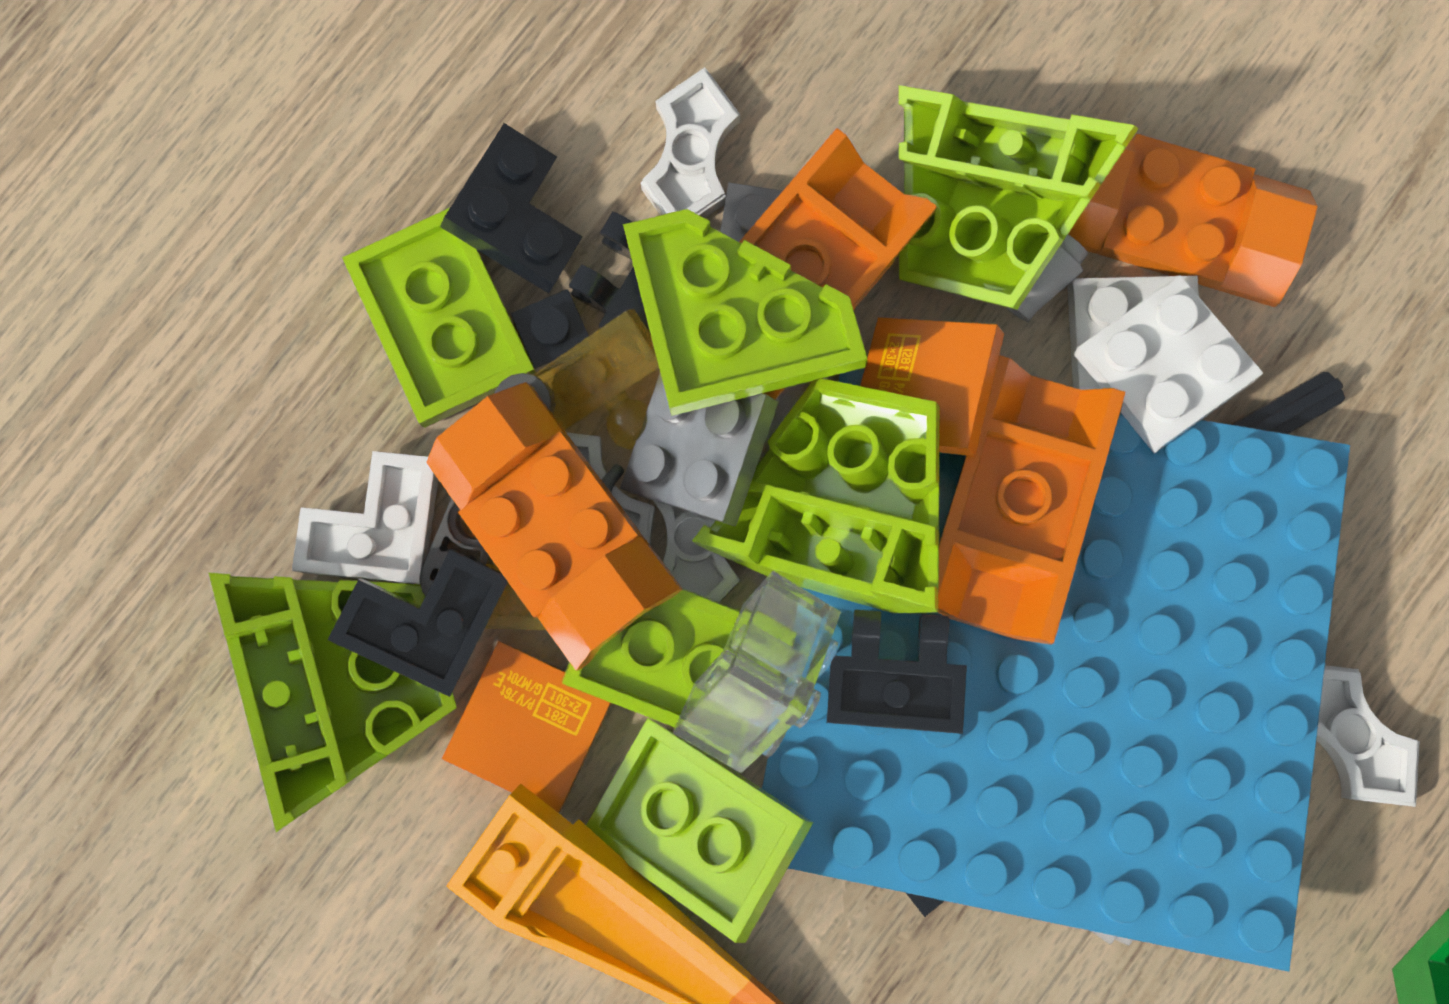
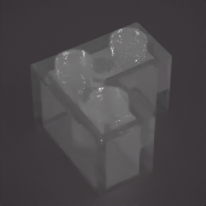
(762, 675)

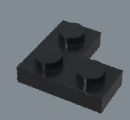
(497, 214)
(426, 640)

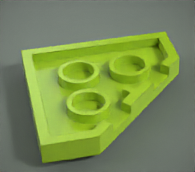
(733, 315)

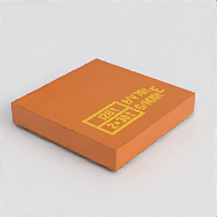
(940, 364)
(526, 727)

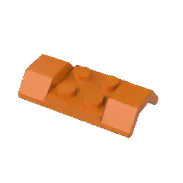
(1199, 219)
(839, 222)
(1024, 504)
(549, 522)

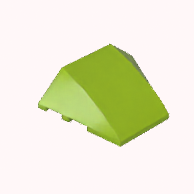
(1001, 189)
(846, 500)
(309, 703)

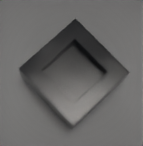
(549, 328)

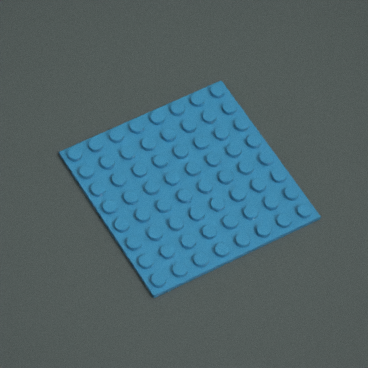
(1145, 758)

